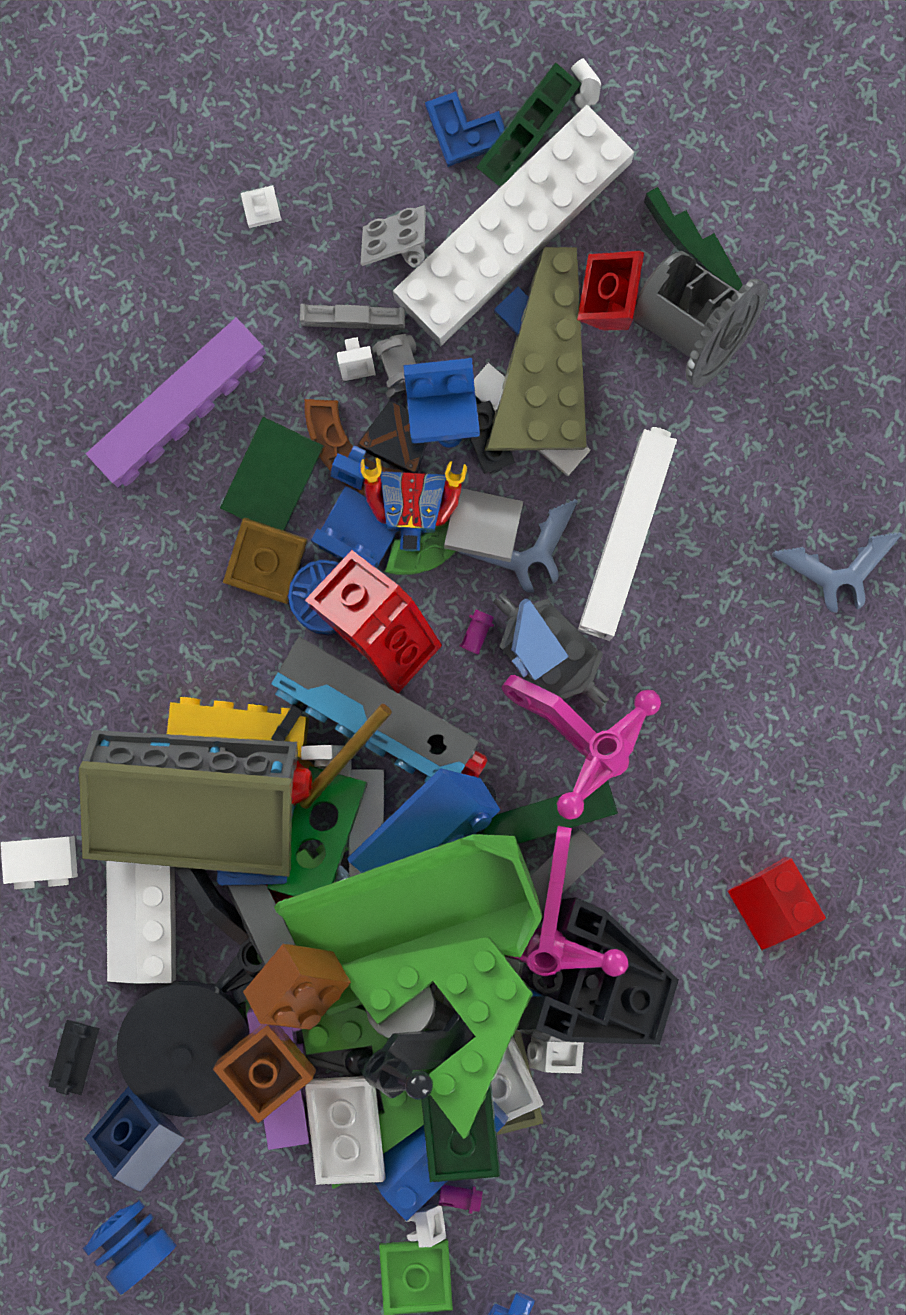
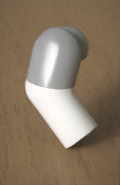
(590, 84)

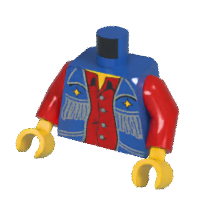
(412, 500)

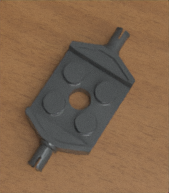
(574, 673)

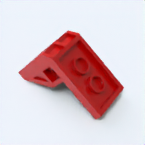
(375, 619)

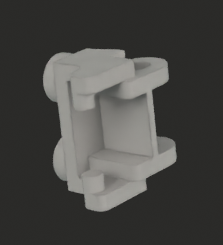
(395, 353)

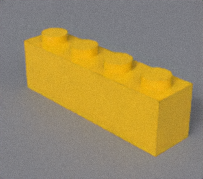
(226, 722)

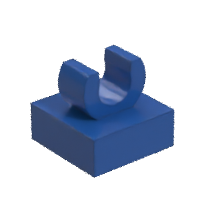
(349, 469)

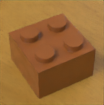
(296, 987)
(264, 1070)

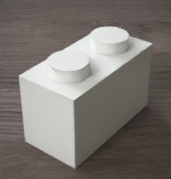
(39, 860)

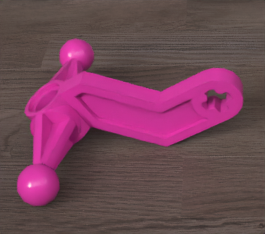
(597, 765)
(548, 948)

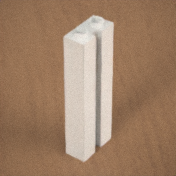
(627, 533)

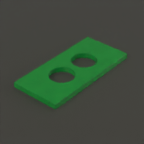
(346, 795)

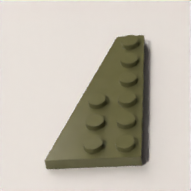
(544, 379)

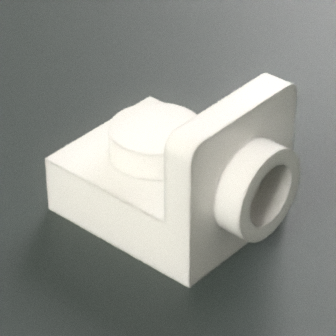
(323, 756)
(555, 1056)

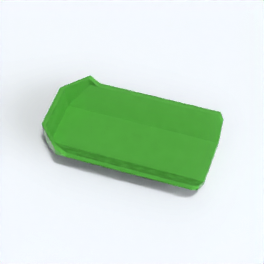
(421, 903)

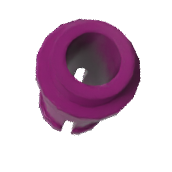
(477, 631)
(460, 1198)

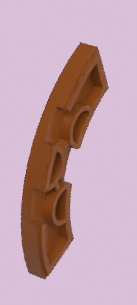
(326, 428)

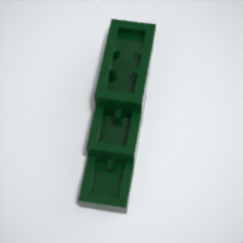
(528, 125)
(686, 238)
(543, 817)

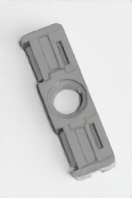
(352, 317)

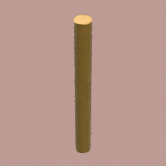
(347, 753)

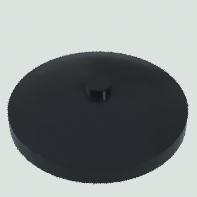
(174, 1043)

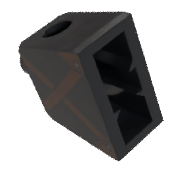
(391, 439)

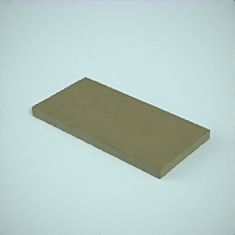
(186, 818)

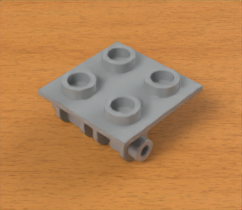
(395, 235)

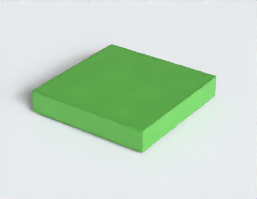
(415, 1277)

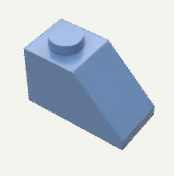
(534, 643)

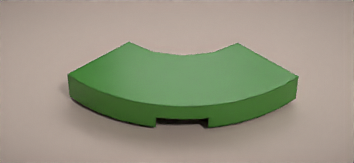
(416, 562)

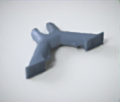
(543, 549)
(831, 579)

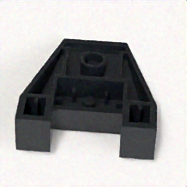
(600, 1006)

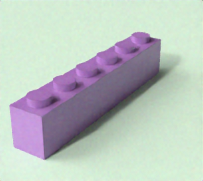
(176, 403)

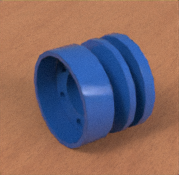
(301, 587)
(129, 1247)

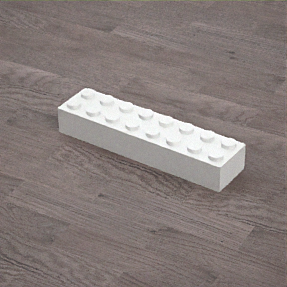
(513, 225)

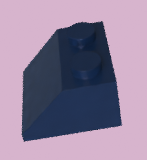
(134, 1140)

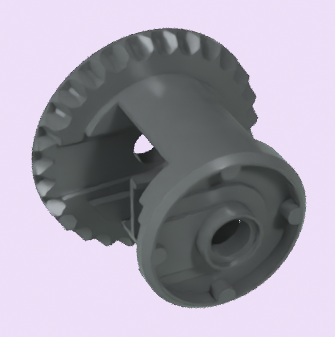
(709, 318)

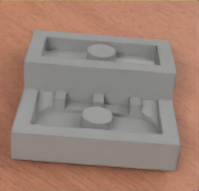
(484, 525)

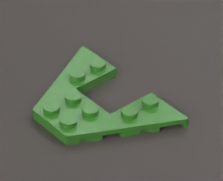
(479, 988)
(352, 1030)

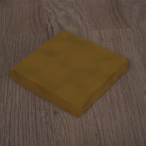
(265, 560)

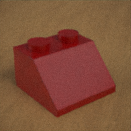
(610, 290)
(776, 903)

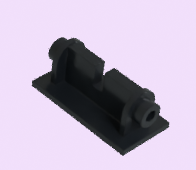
(490, 461)
(73, 1058)

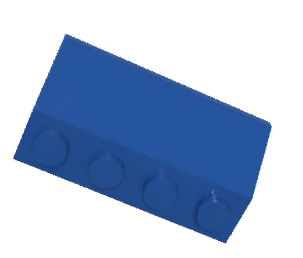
(436, 814)
(407, 1172)

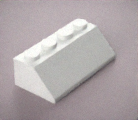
(140, 923)

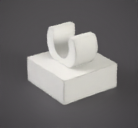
(261, 206)
(355, 361)
(429, 1226)

